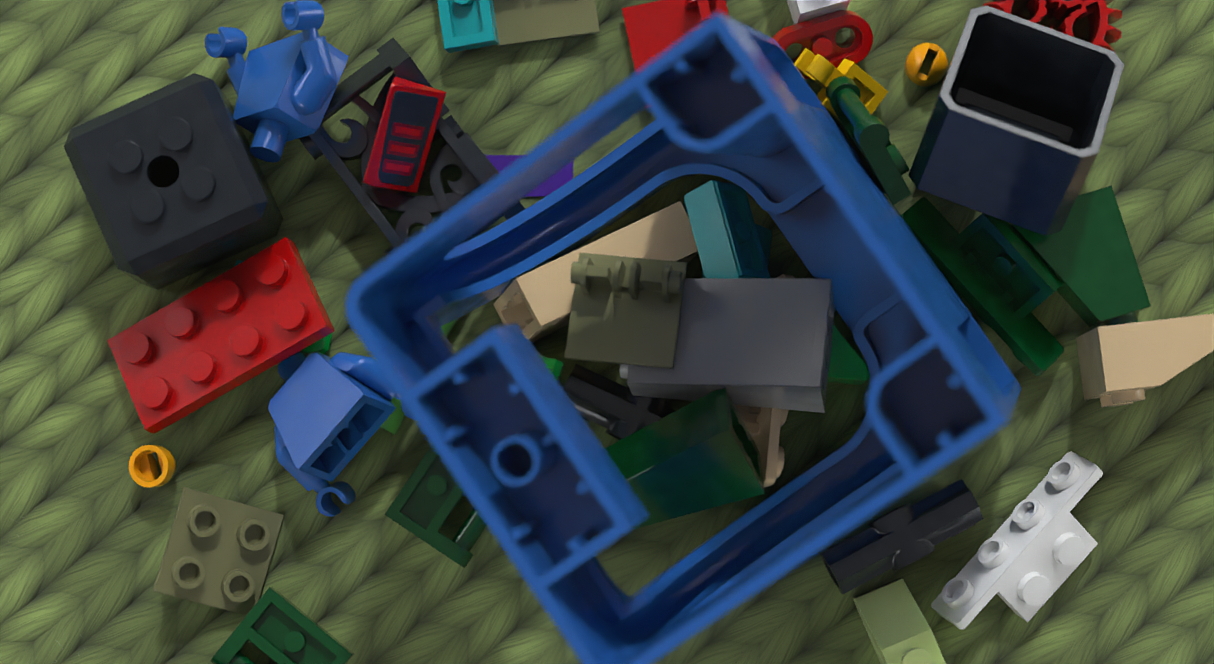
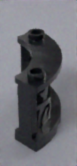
(458, 152)

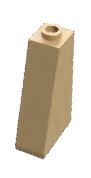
(544, 296)

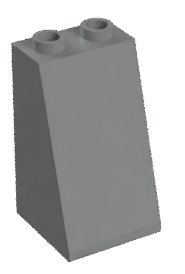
(753, 338)

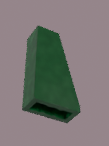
(690, 460)

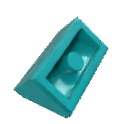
(725, 232)

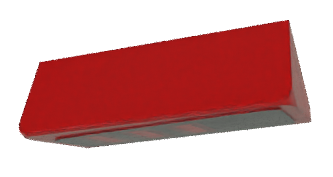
(404, 136)

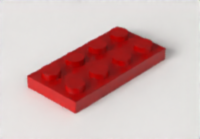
(220, 335)

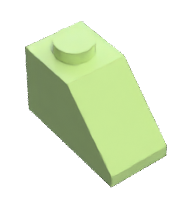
(897, 626)

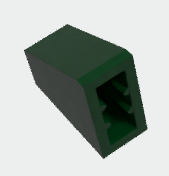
(1094, 261)

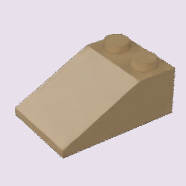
(1138, 356)

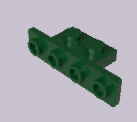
(995, 276)

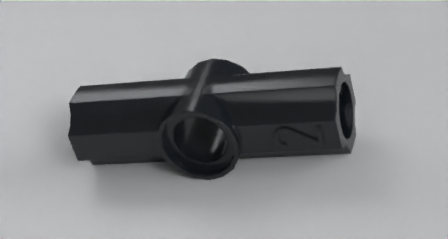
(612, 404)
(902, 536)

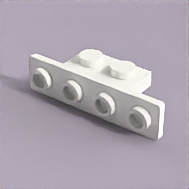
(1029, 551)

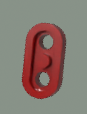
(819, 37)

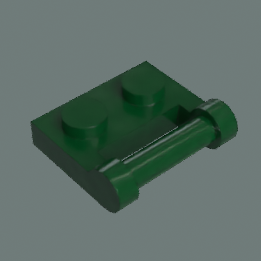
(869, 138)
(427, 504)
(283, 635)

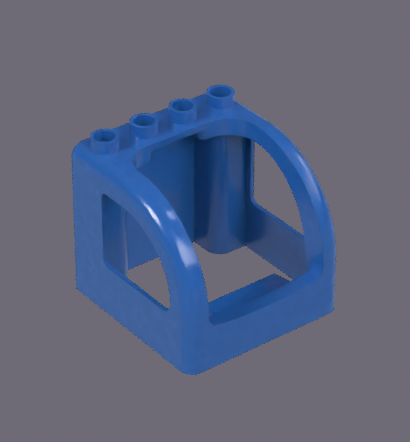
(519, 446)

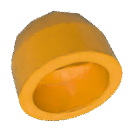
(915, 59)
(144, 467)

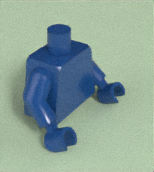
(282, 84)
(327, 417)

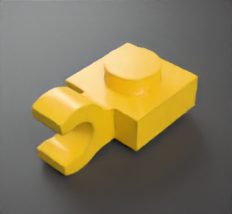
(823, 72)

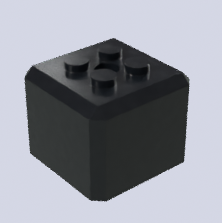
(1017, 120)
(202, 218)

